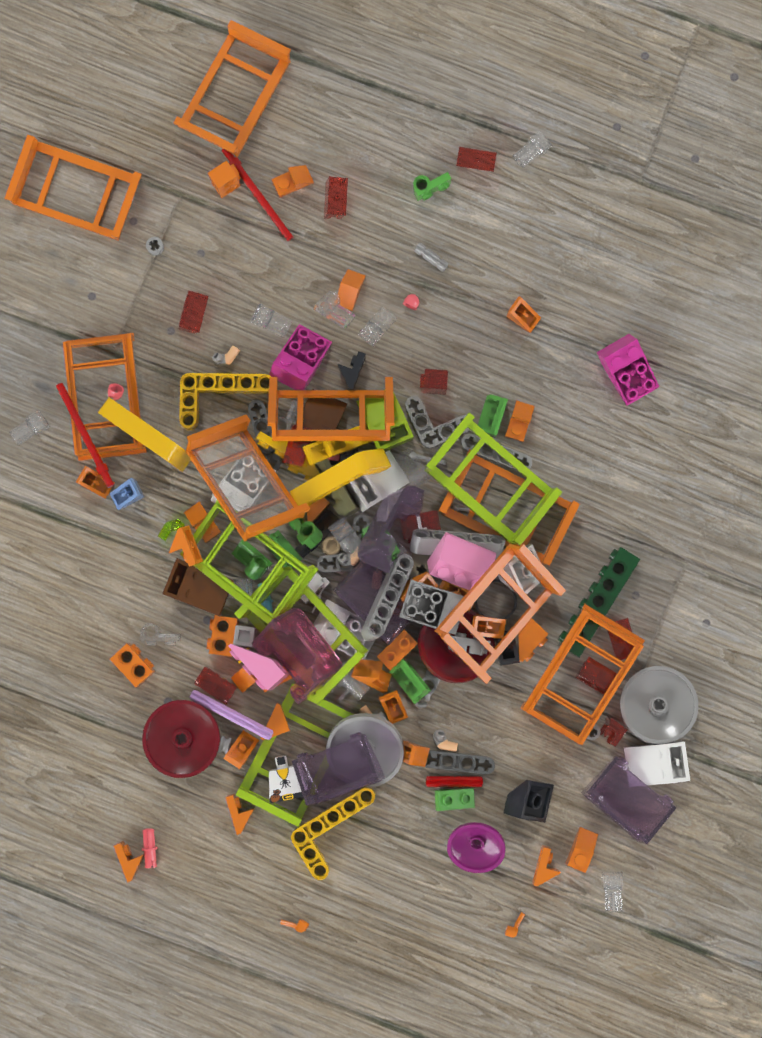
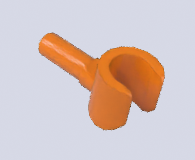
(301, 926)
(512, 931)

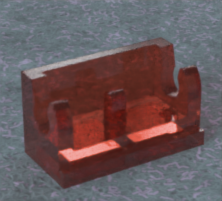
(476, 159)
(335, 197)
(193, 312)
(294, 451)
(621, 647)
(595, 675)
(215, 685)
(613, 730)

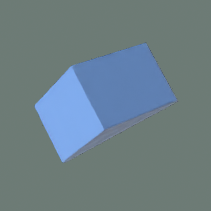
(127, 494)

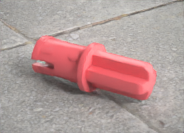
(149, 848)

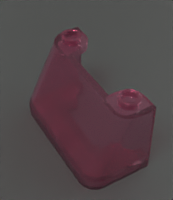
(300, 651)

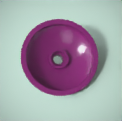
(476, 855)

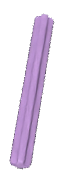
(231, 715)

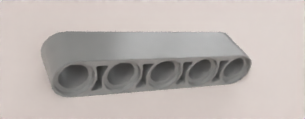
(425, 541)
(381, 603)

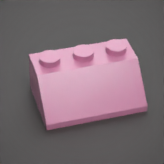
(459, 561)

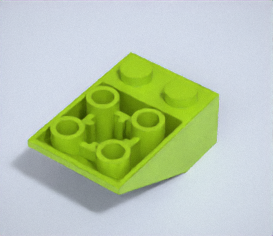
(375, 420)

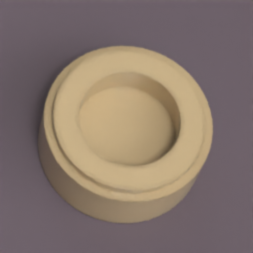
(330, 546)

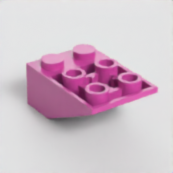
(300, 358)
(628, 369)

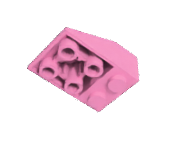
(265, 669)

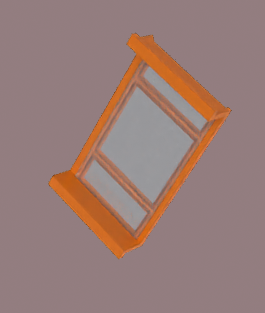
(242, 478)

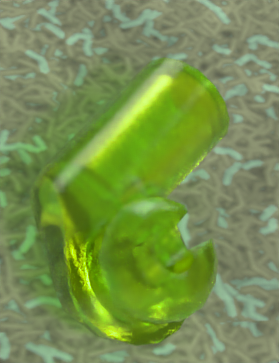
(170, 526)

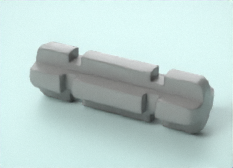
(431, 257)

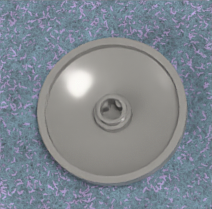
(658, 705)
(381, 735)

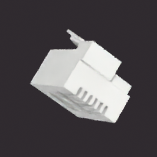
(316, 584)

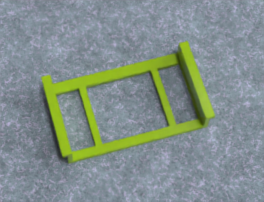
(495, 523)
(252, 604)
(322, 692)
(262, 802)

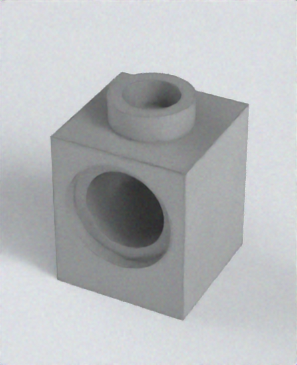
(244, 635)

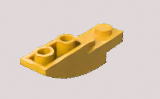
(265, 441)
(323, 450)

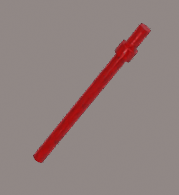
(258, 195)
(101, 468)

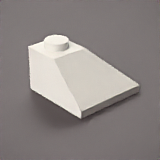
(520, 573)

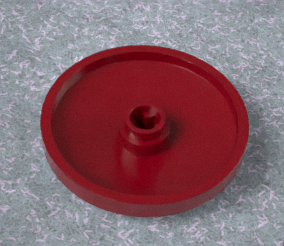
(441, 660)
(181, 738)

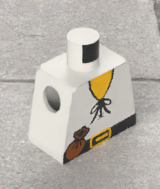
(283, 782)

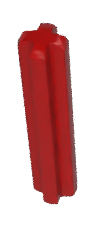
(454, 781)

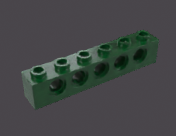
(628, 562)

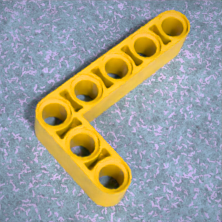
(219, 378)
(145, 434)
(341, 474)
(327, 824)

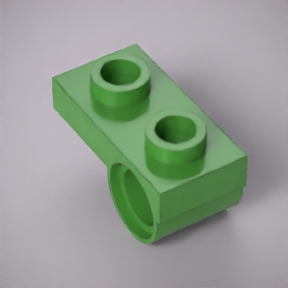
(439, 183)
(304, 529)
(255, 562)
(454, 799)

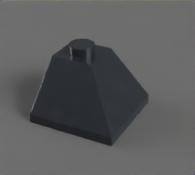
(529, 801)

